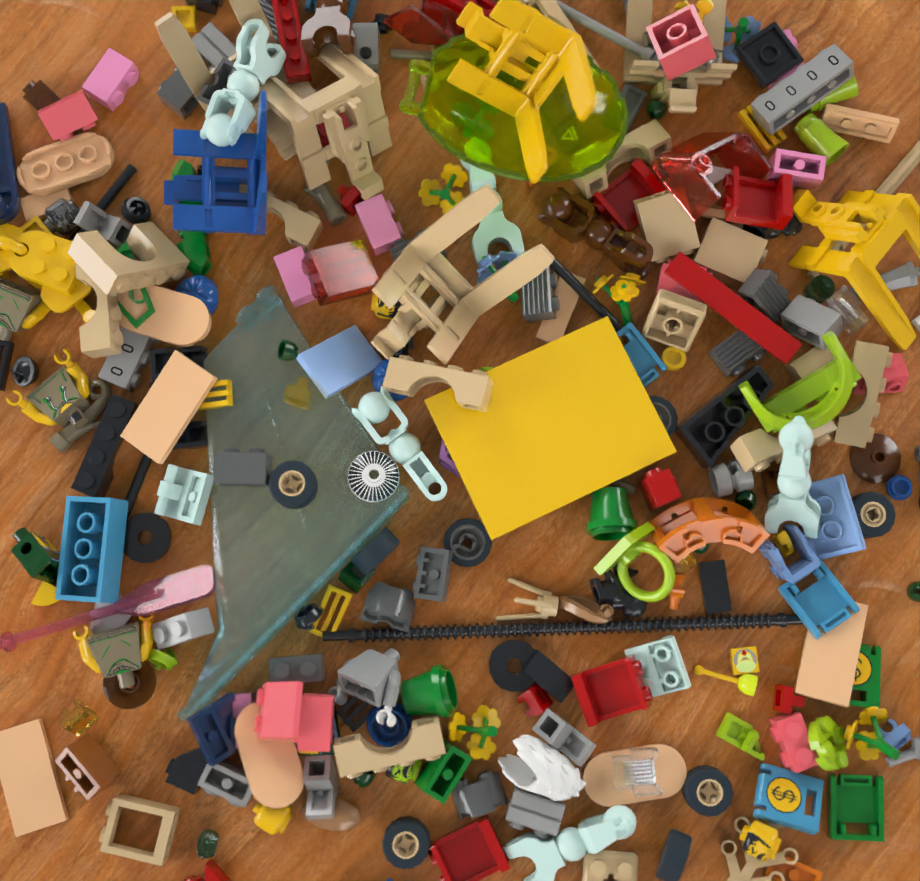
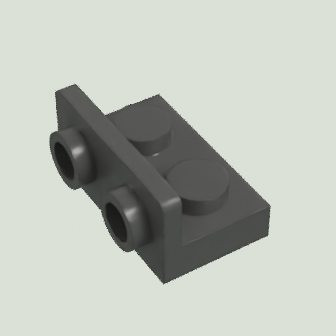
(432, 574)

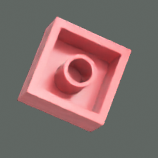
(681, 42)

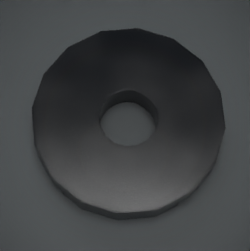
(160, 541)
(498, 665)

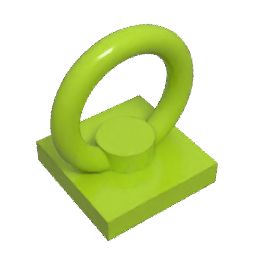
(626, 552)

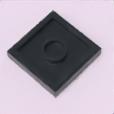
(768, 55)

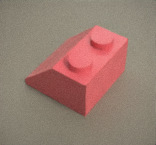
(278, 711)

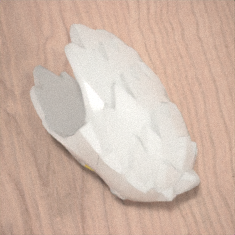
(542, 769)

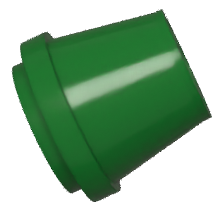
(610, 515)
(430, 693)

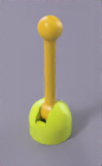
(746, 683)

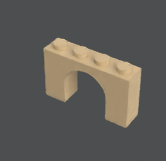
(117, 273)

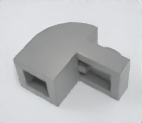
(110, 227)
(564, 737)
(322, 786)

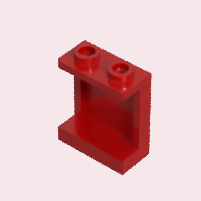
(617, 200)
(758, 200)
(611, 690)
(469, 852)

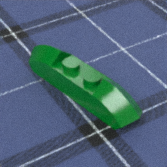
(194, 243)

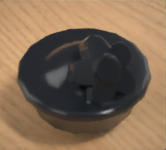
(135, 210)
(25, 371)
(307, 616)

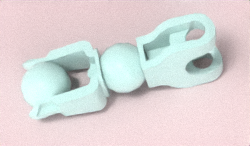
(253, 68)
(494, 226)
(403, 446)
(794, 482)
(571, 842)

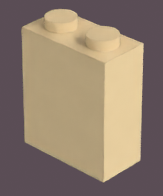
(666, 226)
(730, 252)

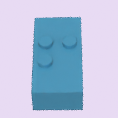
(91, 549)

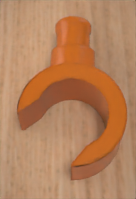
(676, 592)

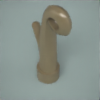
(333, 211)
(64, 439)

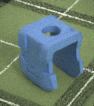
(800, 568)

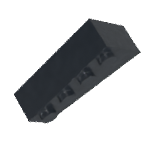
(717, 421)

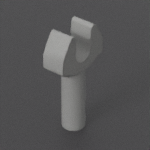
(906, 755)

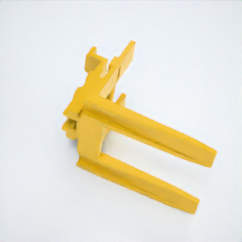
(532, 35)
(885, 219)

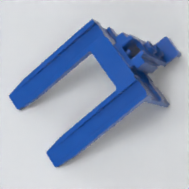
(218, 186)

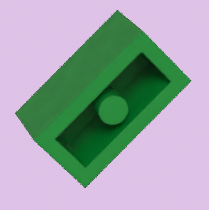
(442, 774)

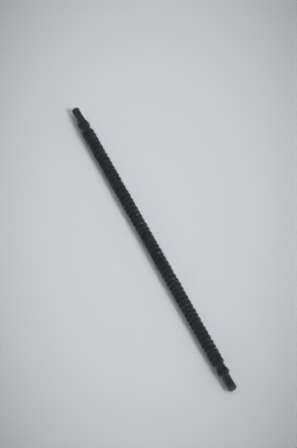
(352, 634)

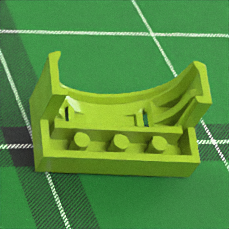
(817, 385)

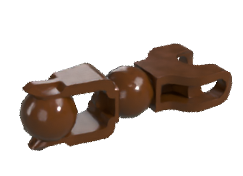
(327, 27)
(598, 233)

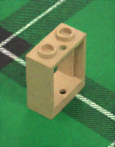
(166, 834)

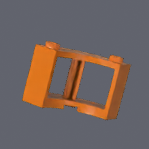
(706, 524)

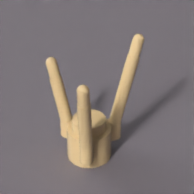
(545, 604)

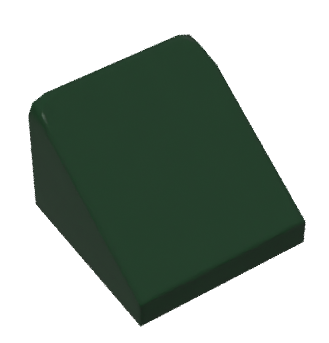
(354, 578)

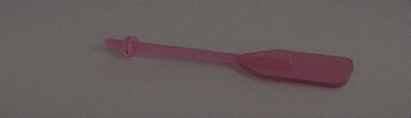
(142, 601)

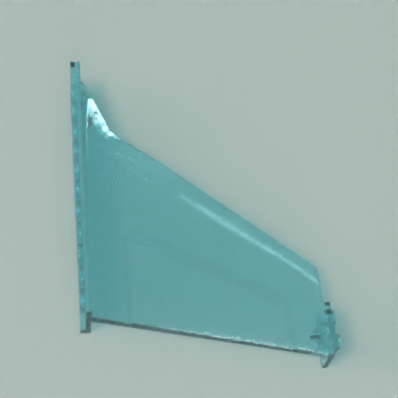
(266, 554)

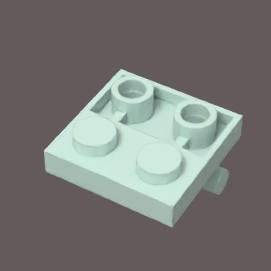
(184, 494)
(661, 665)

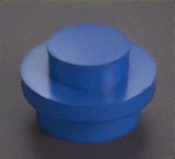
(899, 487)

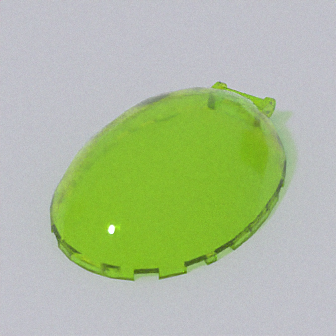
(490, 136)

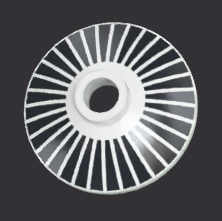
(373, 489)

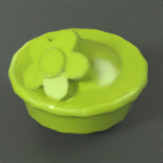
(163, 658)

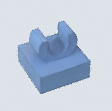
(898, 736)

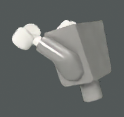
(372, 679)

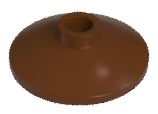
(868, 468)
(131, 697)

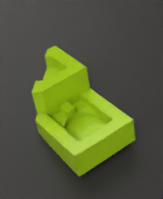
(740, 735)

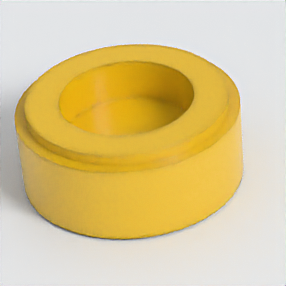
(673, 358)

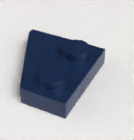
(215, 729)

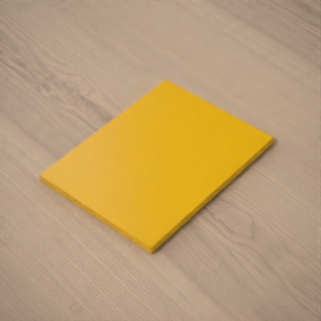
(552, 428)

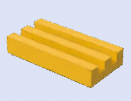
(780, 135)
(218, 404)
(340, 592)

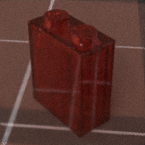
(339, 272)

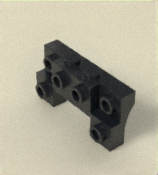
(196, 432)

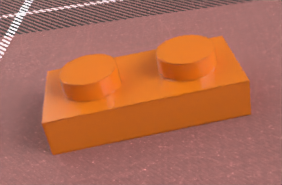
(793, 872)

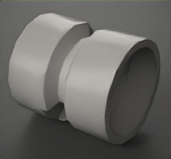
(730, 477)

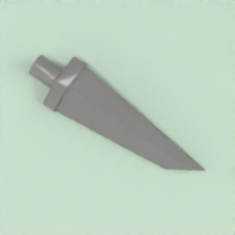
(900, 277)

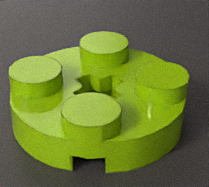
(828, 742)

